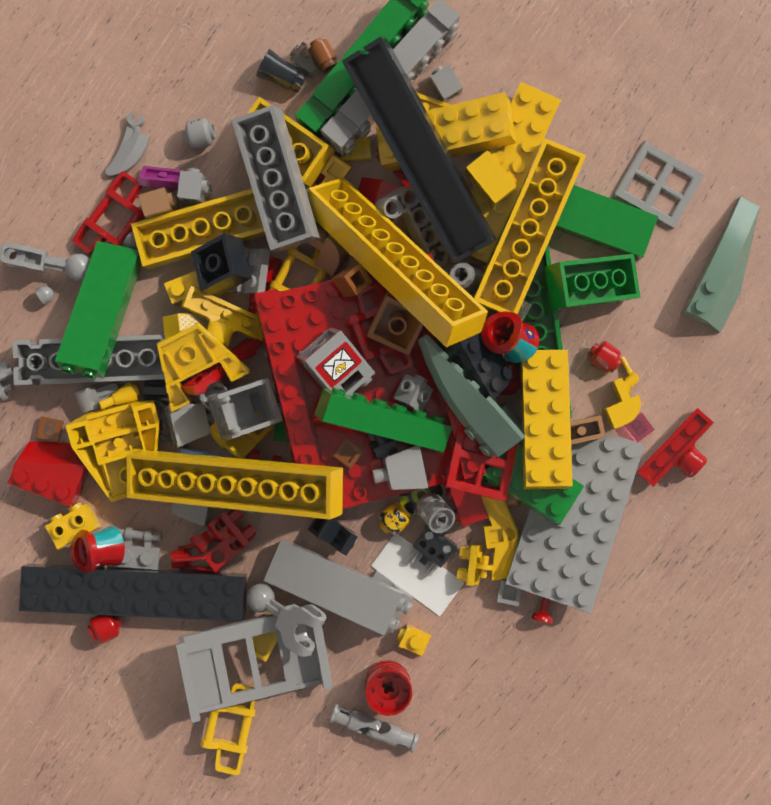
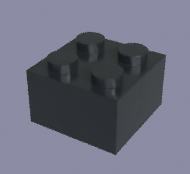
(221, 264)

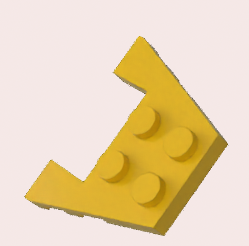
(191, 353)

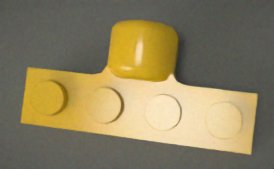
(221, 316)

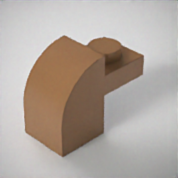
(331, 253)

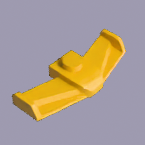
(501, 536)

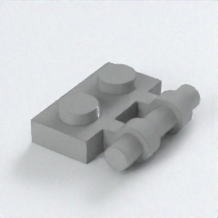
(141, 556)

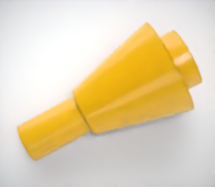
(126, 394)

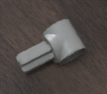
(89, 396)

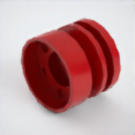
(392, 699)

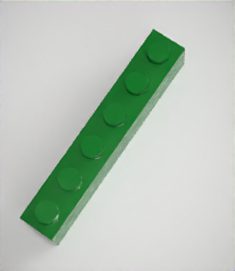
(383, 420)

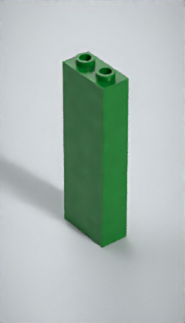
(606, 222)
(99, 310)

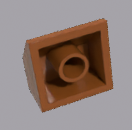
(394, 325)

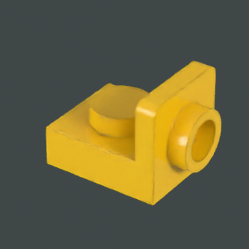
(413, 639)

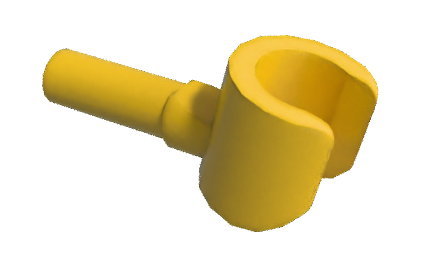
(632, 377)

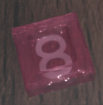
(639, 427)

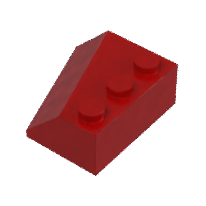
(50, 471)

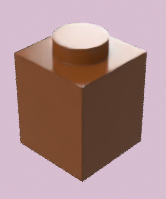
(352, 280)

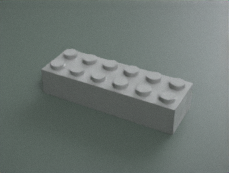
(275, 178)

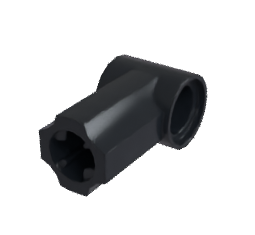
(155, 391)
(381, 446)

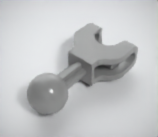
(38, 260)
(291, 619)

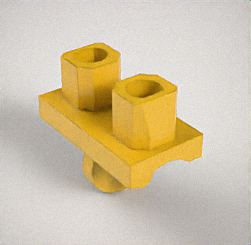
(476, 564)

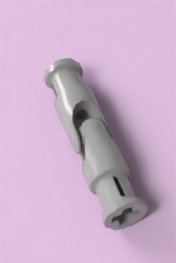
(367, 725)

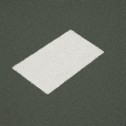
(432, 591)

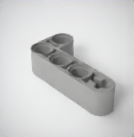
(418, 228)

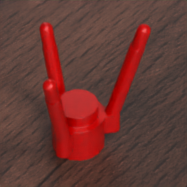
(182, 559)

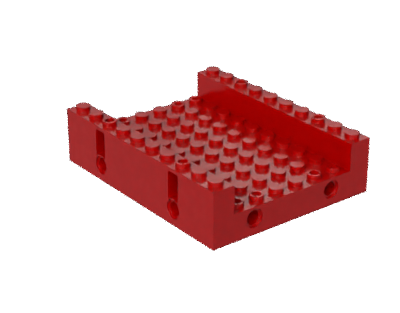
(289, 325)

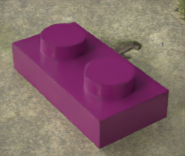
(159, 177)

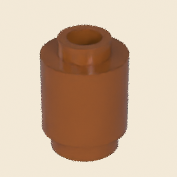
(322, 54)

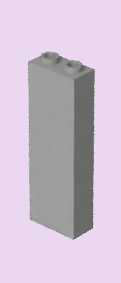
(335, 587)

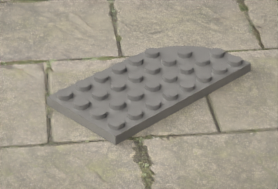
(571, 558)

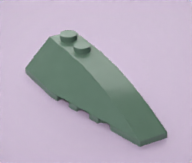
(724, 270)
(479, 415)

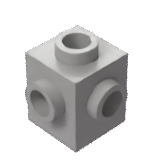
(413, 392)

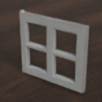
(658, 184)

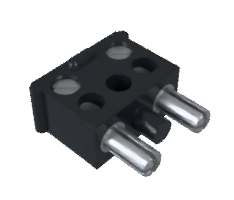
(440, 542)

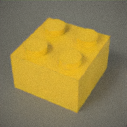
(491, 178)

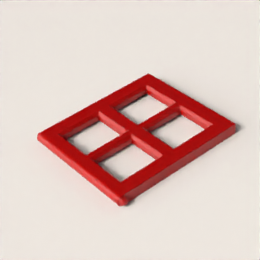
(458, 453)

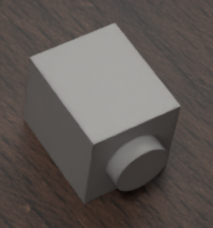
(445, 83)

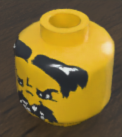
(394, 518)

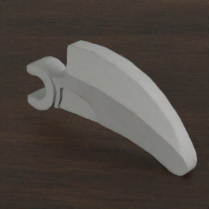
(131, 149)

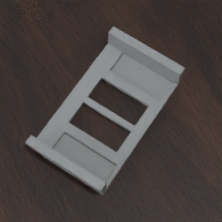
(206, 673)

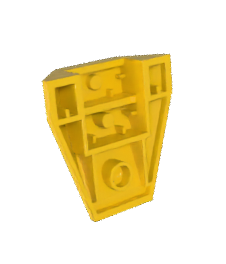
(108, 435)

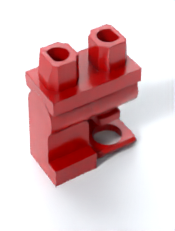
(229, 536)

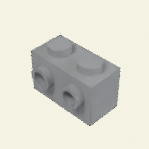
(193, 187)

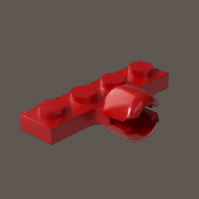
(214, 373)
(678, 450)

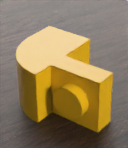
(626, 408)

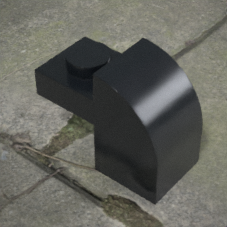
(334, 533)

